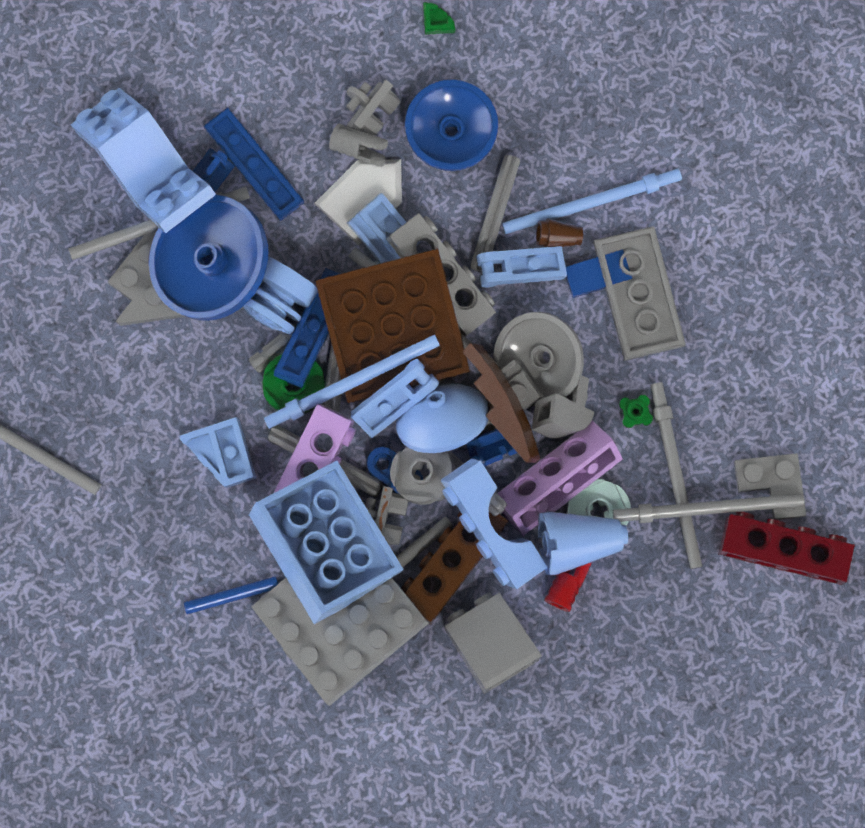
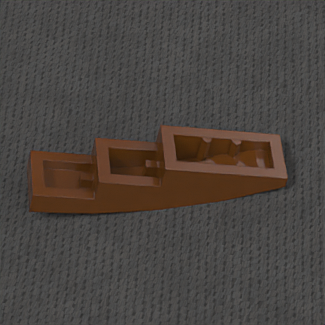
(507, 411)

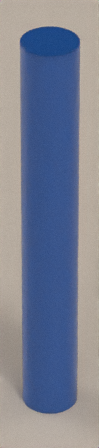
(230, 595)

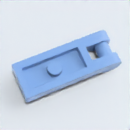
(522, 266)
(394, 399)

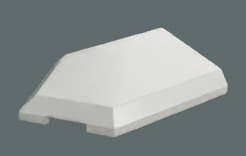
(359, 187)

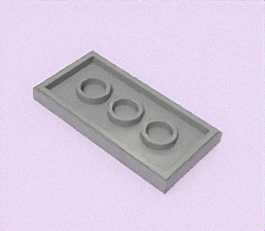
(643, 305)

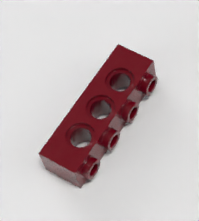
(836, 549)

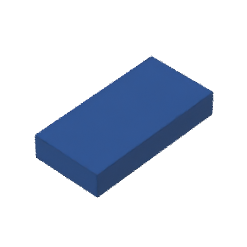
(588, 276)

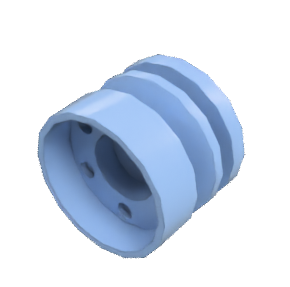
(277, 295)

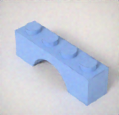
(471, 491)

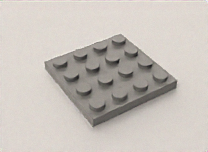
(347, 643)

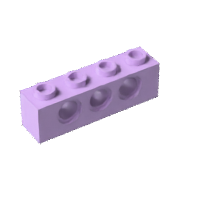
(322, 421)
(559, 477)

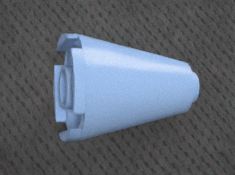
(577, 540)

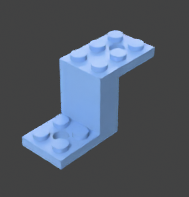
(142, 159)

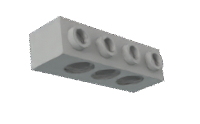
(423, 229)

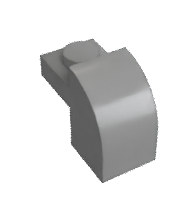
(562, 416)

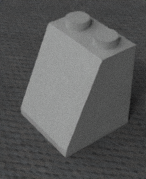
(491, 641)

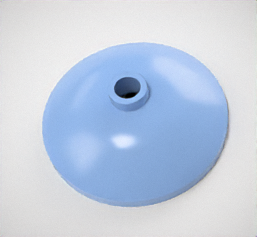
(444, 419)

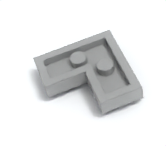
(776, 473)

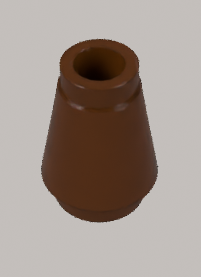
(556, 233)

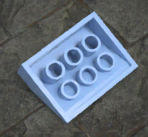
(325, 541)

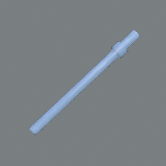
(649, 183)
(297, 408)

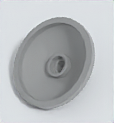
(526, 341)

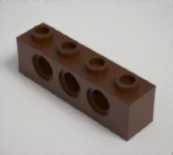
(451, 578)

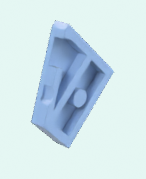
(222, 451)

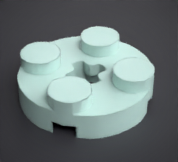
(602, 492)

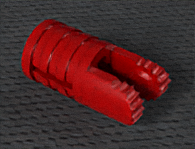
(566, 588)

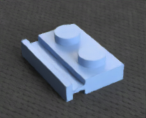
(375, 224)

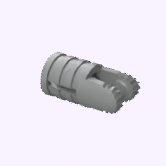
(355, 144)

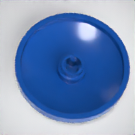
(210, 260)

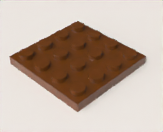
(387, 310)

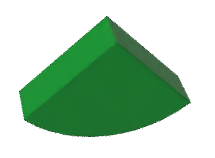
(437, 20)

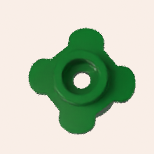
(631, 419)

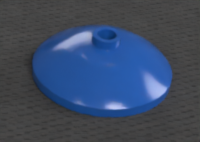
(456, 106)

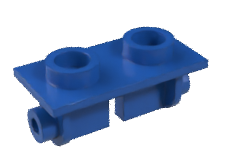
(214, 168)
(489, 447)

